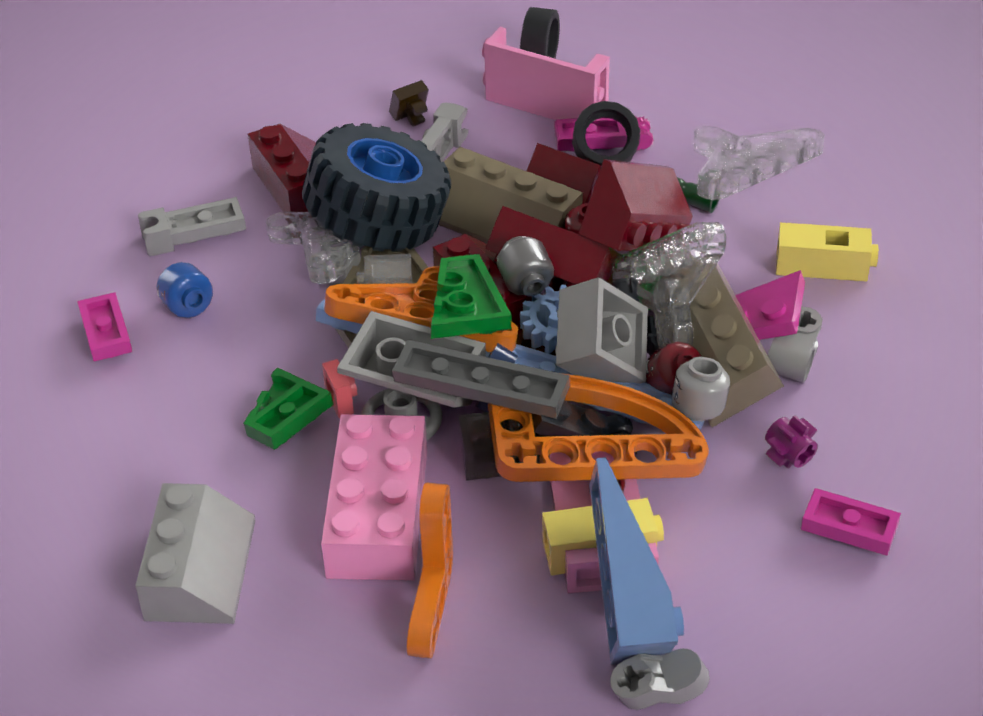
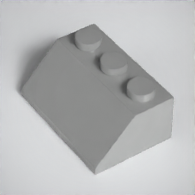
(380, 345)
(194, 556)

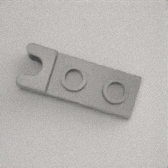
(446, 129)
(189, 224)

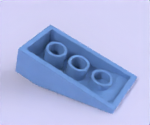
(633, 588)

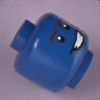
(182, 287)

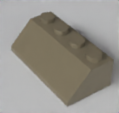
(485, 184)
(727, 336)

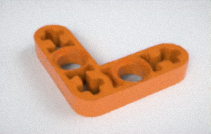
(436, 570)

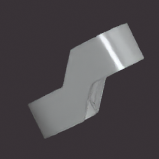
(659, 679)

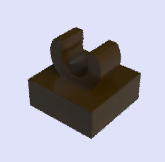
(410, 103)

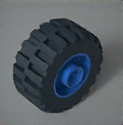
(376, 187)

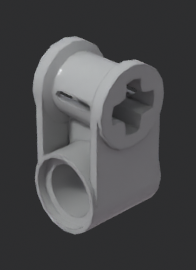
(794, 353)

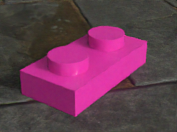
(104, 326)
(850, 521)

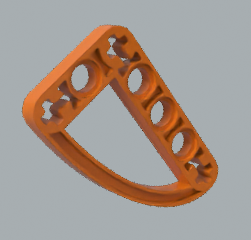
(680, 437)

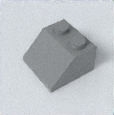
(601, 333)

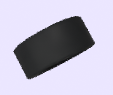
(541, 31)
(608, 110)

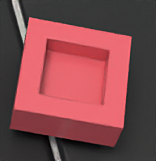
(341, 388)

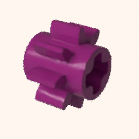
(791, 442)

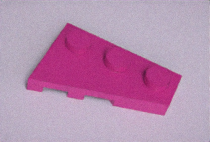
(774, 306)

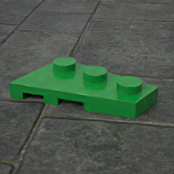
(467, 299)

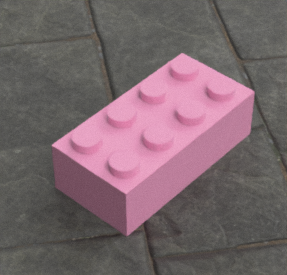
(375, 498)

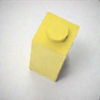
(825, 251)
(575, 530)

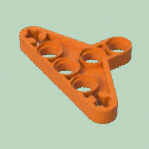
(403, 301)

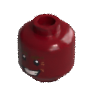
(665, 362)

